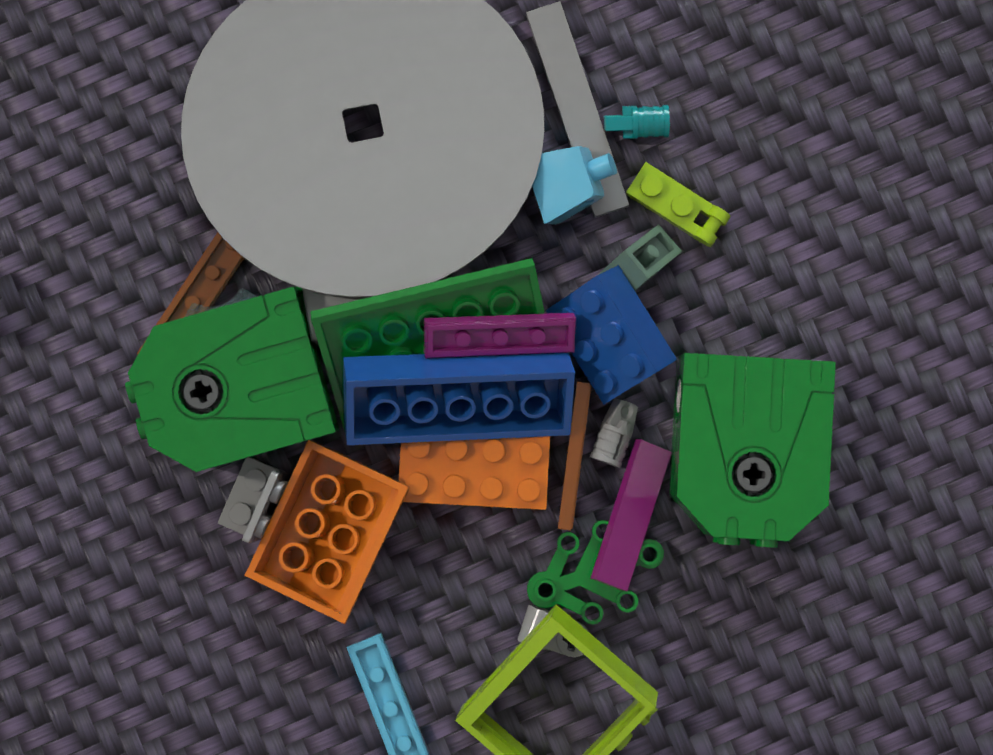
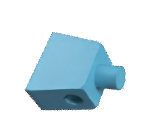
(570, 182)

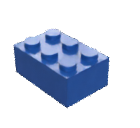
(614, 334)

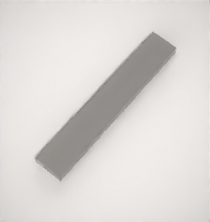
(573, 96)

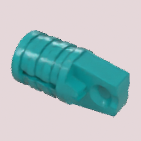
(640, 122)

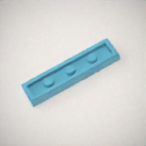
(386, 697)

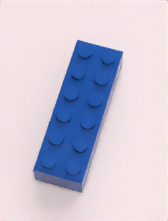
(456, 397)

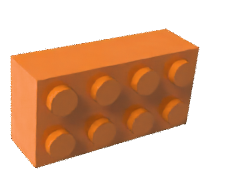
(477, 472)

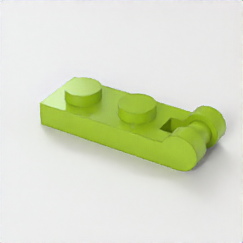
(676, 204)

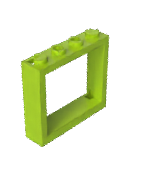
(616, 736)

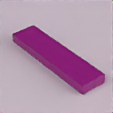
(499, 335)
(631, 515)

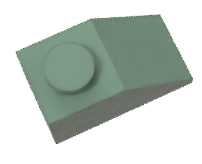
(646, 257)

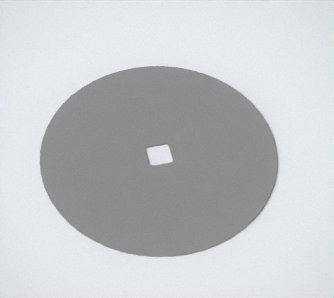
(377, 212)

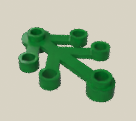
(582, 576)

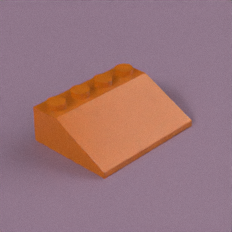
(327, 531)

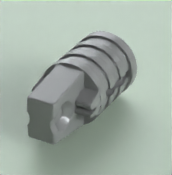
(615, 433)

